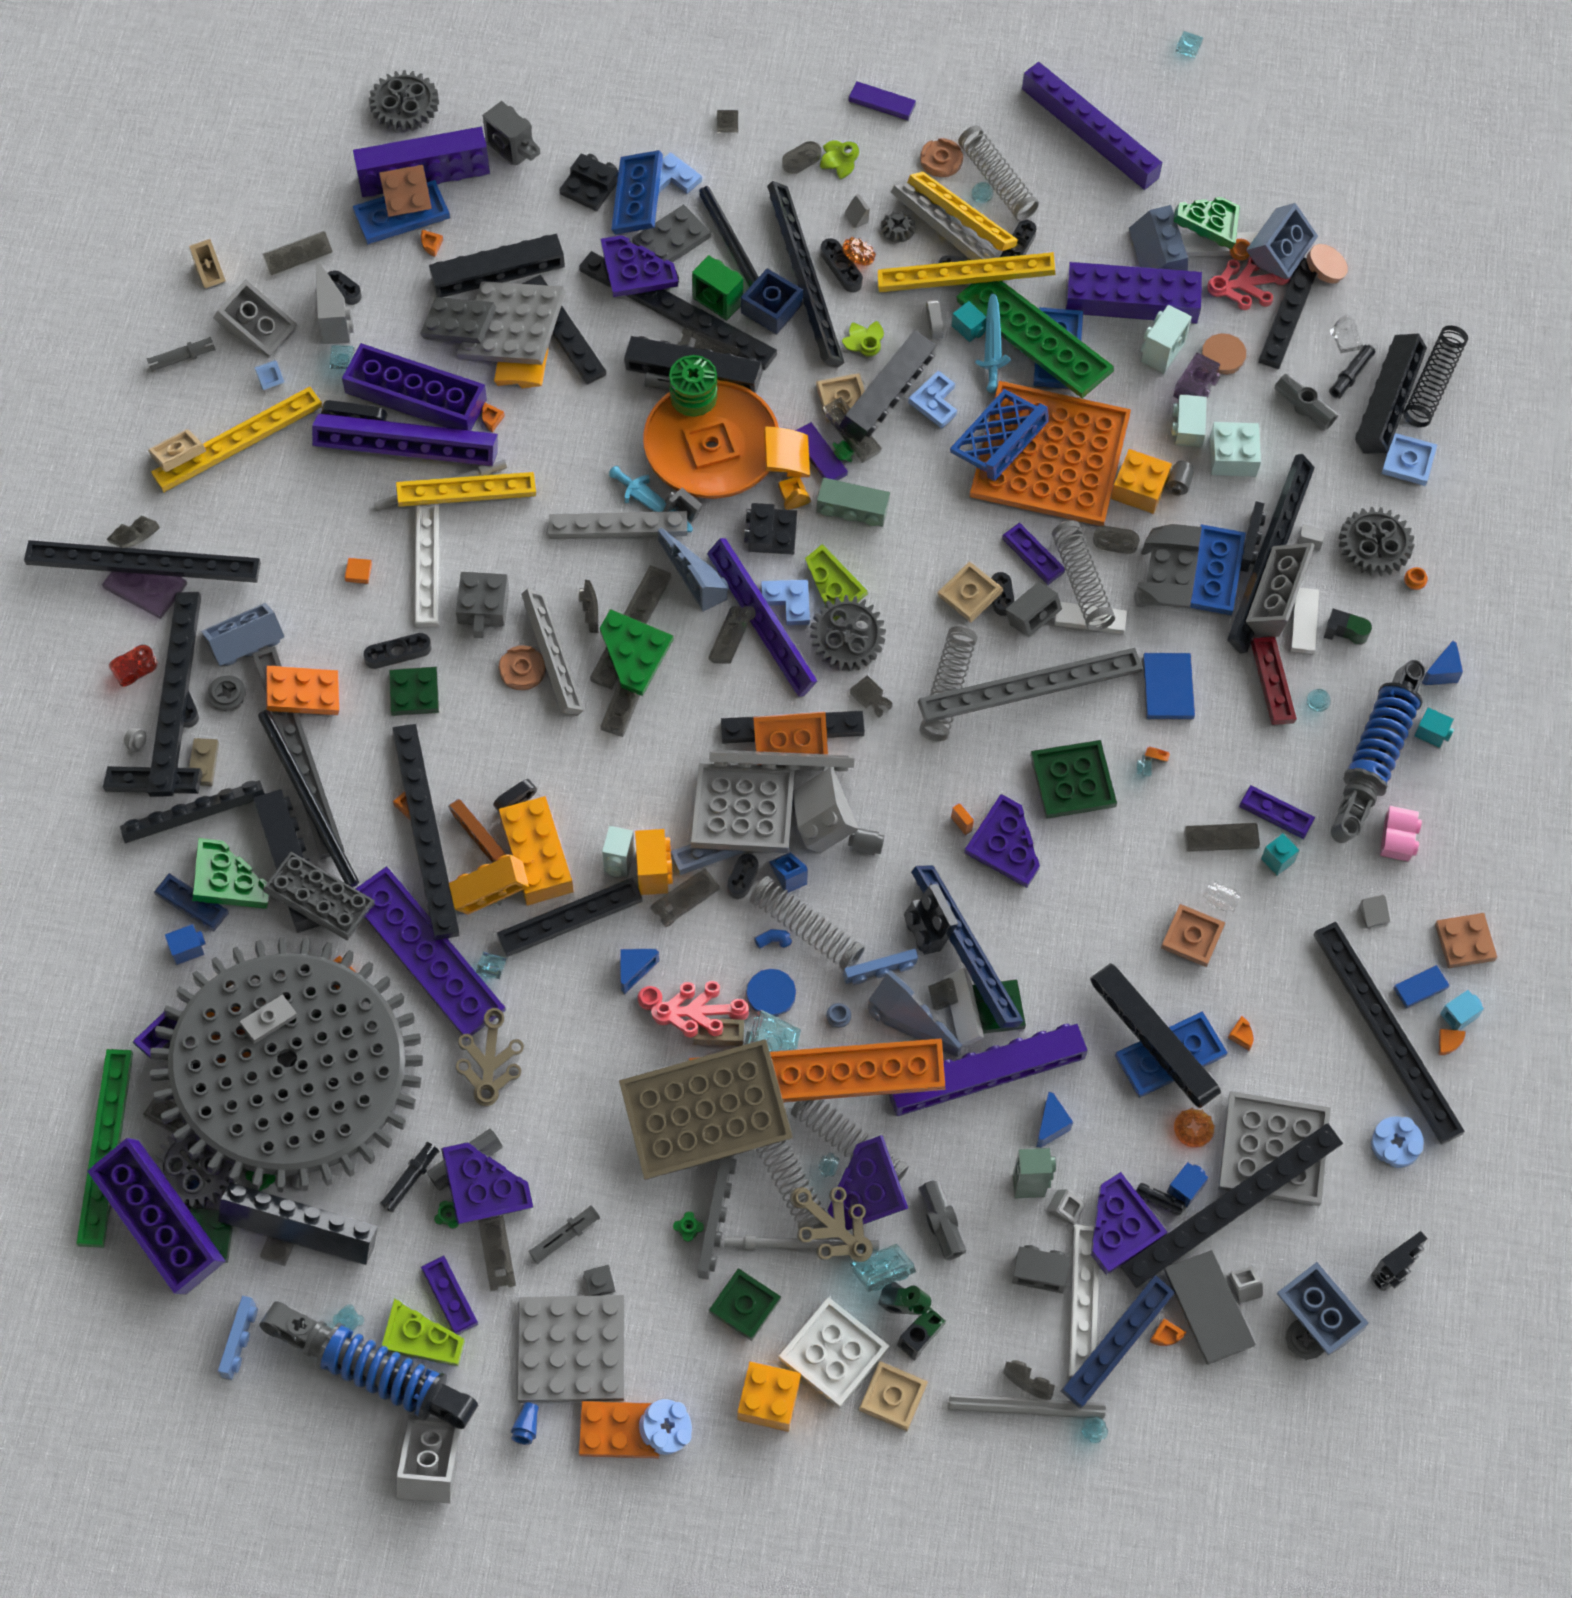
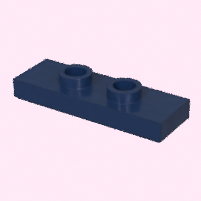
(180, 896)

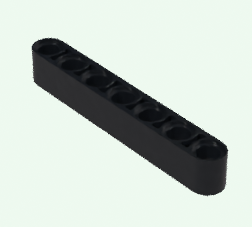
(1155, 1035)

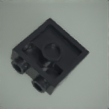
(590, 181)
(770, 529)
(930, 920)
(1396, 1265)

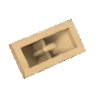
(206, 263)

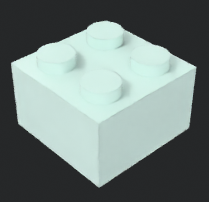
(1165, 338)
(1235, 449)

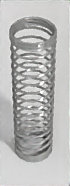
(1022, 202)
(1072, 539)
(961, 644)
(849, 957)
(801, 1106)
(811, 1222)

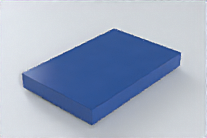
(1168, 686)

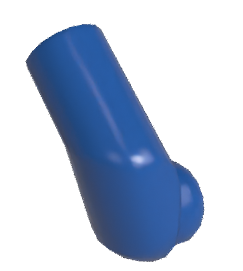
(773, 935)

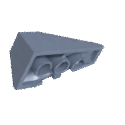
(698, 576)
(896, 1008)

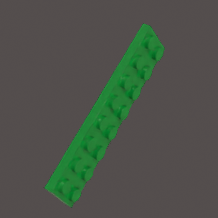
(1041, 337)

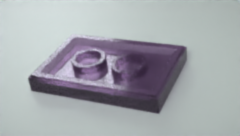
(146, 591)

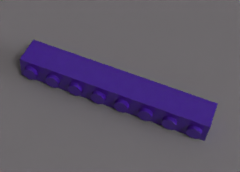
(1091, 125)
(405, 439)
(999, 1066)

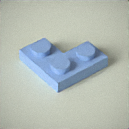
(678, 173)
(931, 402)
(793, 595)

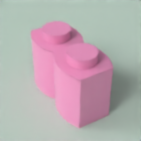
(1400, 833)

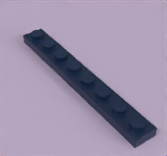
(973, 956)

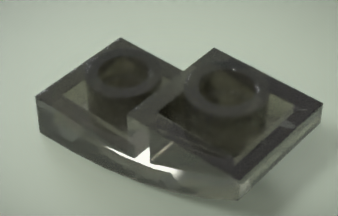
(129, 536)
(590, 606)
(1020, 1375)

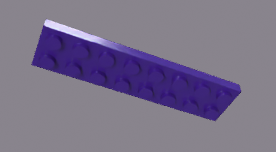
(431, 962)

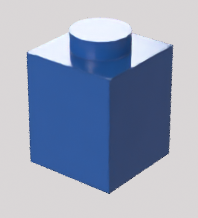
(185, 944)
(1188, 1183)

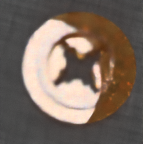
(853, 249)
(1187, 1135)

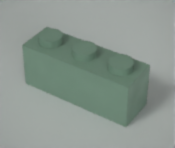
(853, 502)
(1033, 1172)

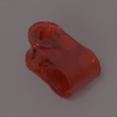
(131, 666)

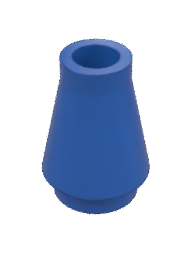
(525, 1426)

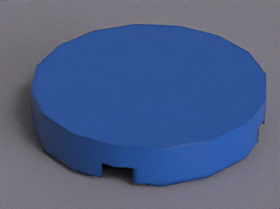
(771, 992)

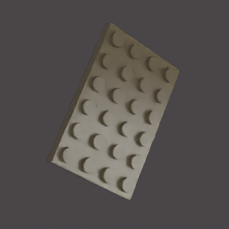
(705, 1109)

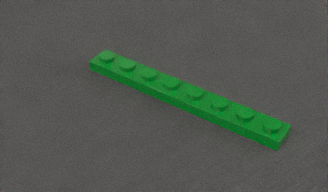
(105, 1138)

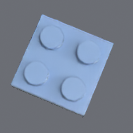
(1409, 459)

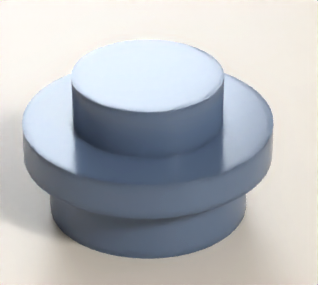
(838, 1015)

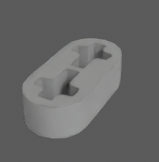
(934, 319)

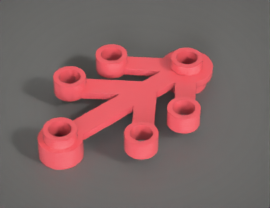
(1244, 283)
(670, 1012)

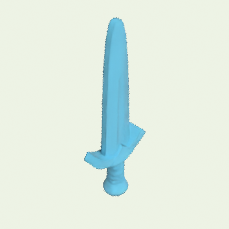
(993, 354)
(641, 492)

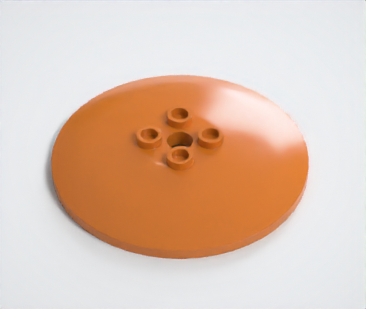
(679, 450)

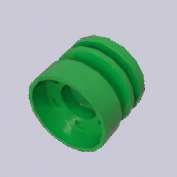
(693, 385)

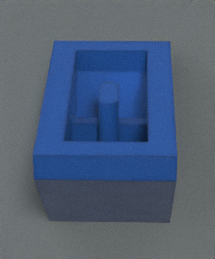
(1446, 668)
(790, 872)
(635, 965)
(1054, 1121)

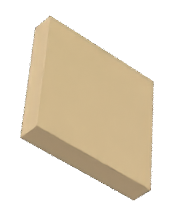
(847, 387)
(176, 450)
(970, 592)
(893, 1396)

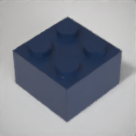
(771, 301)

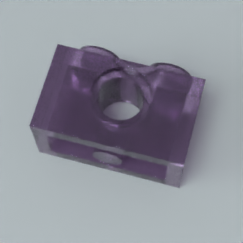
(1199, 369)

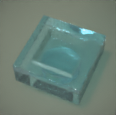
(1189, 44)
(341, 356)
(491, 965)

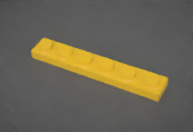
(962, 211)
(465, 489)

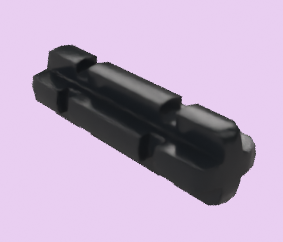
(1160, 1199)

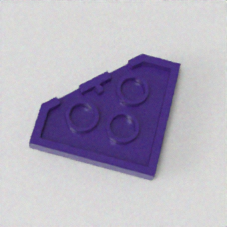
(635, 268)
(1005, 842)
(870, 1182)
(482, 1185)
(1122, 1224)

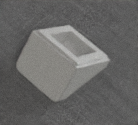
(857, 211)
(1312, 535)
(1374, 911)
(1066, 1206)
(1246, 1284)

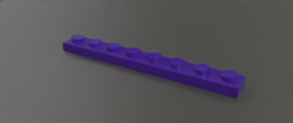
(765, 620)

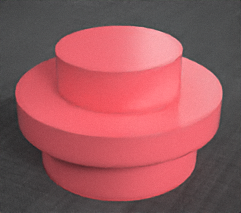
(649, 997)

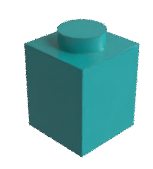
(969, 322)
(1435, 728)
(1280, 854)

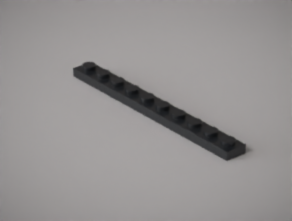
(805, 274)
(687, 315)
(1277, 535)
(142, 561)
(174, 695)
(425, 832)
(1389, 1033)
(1231, 1205)

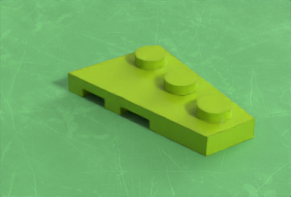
(833, 578)
(421, 1338)

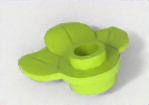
(837, 158)
(862, 337)

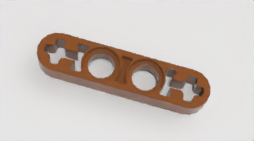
(475, 830)

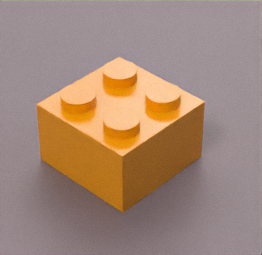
(1141, 481)
(653, 861)
(769, 1396)

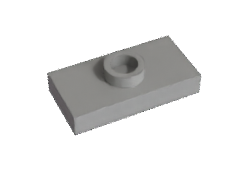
(268, 1019)

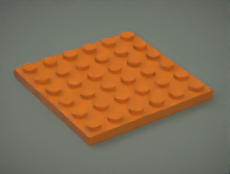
(1067, 465)

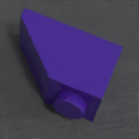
(148, 1039)

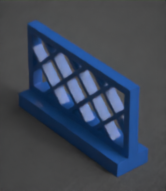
(1016, 441)

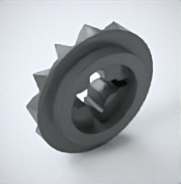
(898, 234)
(231, 684)
(1295, 1331)

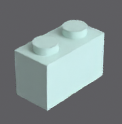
(1190, 420)
(618, 851)

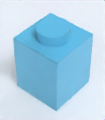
(1462, 1010)

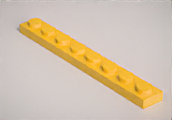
(966, 272)
(241, 437)

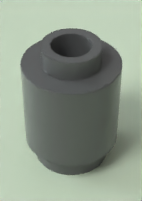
(1180, 478)
(866, 841)

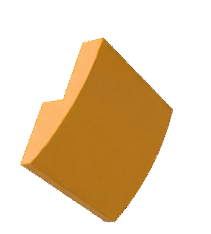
(519, 373)
(786, 452)

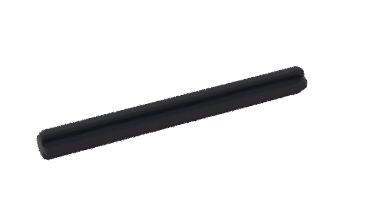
(728, 235)

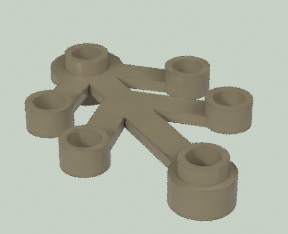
(489, 1062)
(835, 1226)

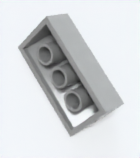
(1278, 589)

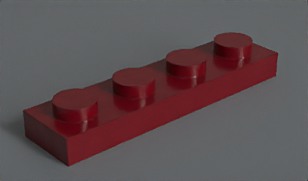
(1273, 680)

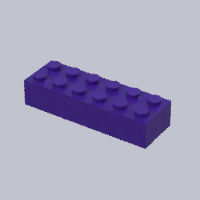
(443, 156)
(1131, 291)
(414, 388)
(156, 1216)

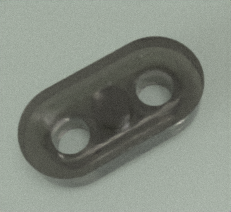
(798, 158)
(1115, 539)

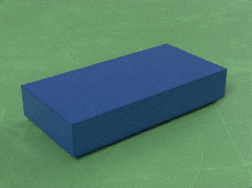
(1421, 986)

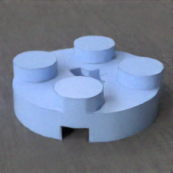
(1404, 1129)
(679, 1423)

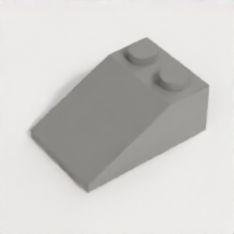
(332, 311)
(254, 319)
(823, 812)
(428, 1460)

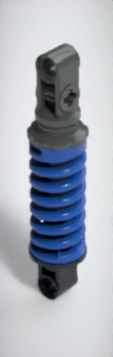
(1378, 749)
(370, 1368)

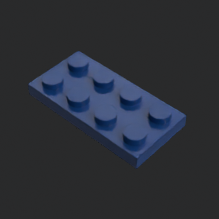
(637, 192)
(377, 226)
(1072, 322)
(1217, 569)
(1148, 1075)

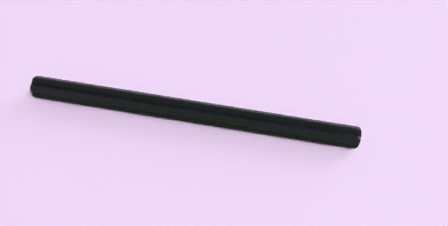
(308, 798)

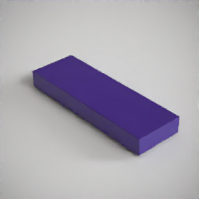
(882, 100)
(822, 455)
(1033, 553)
(1277, 812)
(449, 1295)

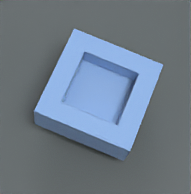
(269, 375)

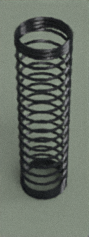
(1407, 417)

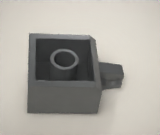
(509, 134)
(482, 600)

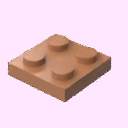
(405, 190)
(1193, 935)
(1466, 940)

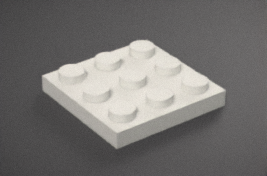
(834, 1352)

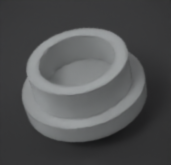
(135, 739)

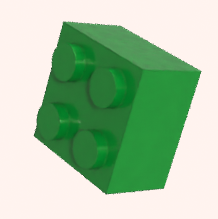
(717, 287)

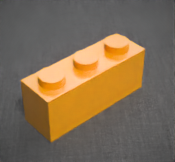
(488, 884)

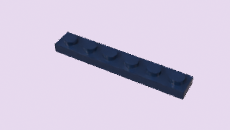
(1117, 1342)

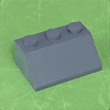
(1159, 240)
(1282, 241)
(243, 634)
(1323, 1309)

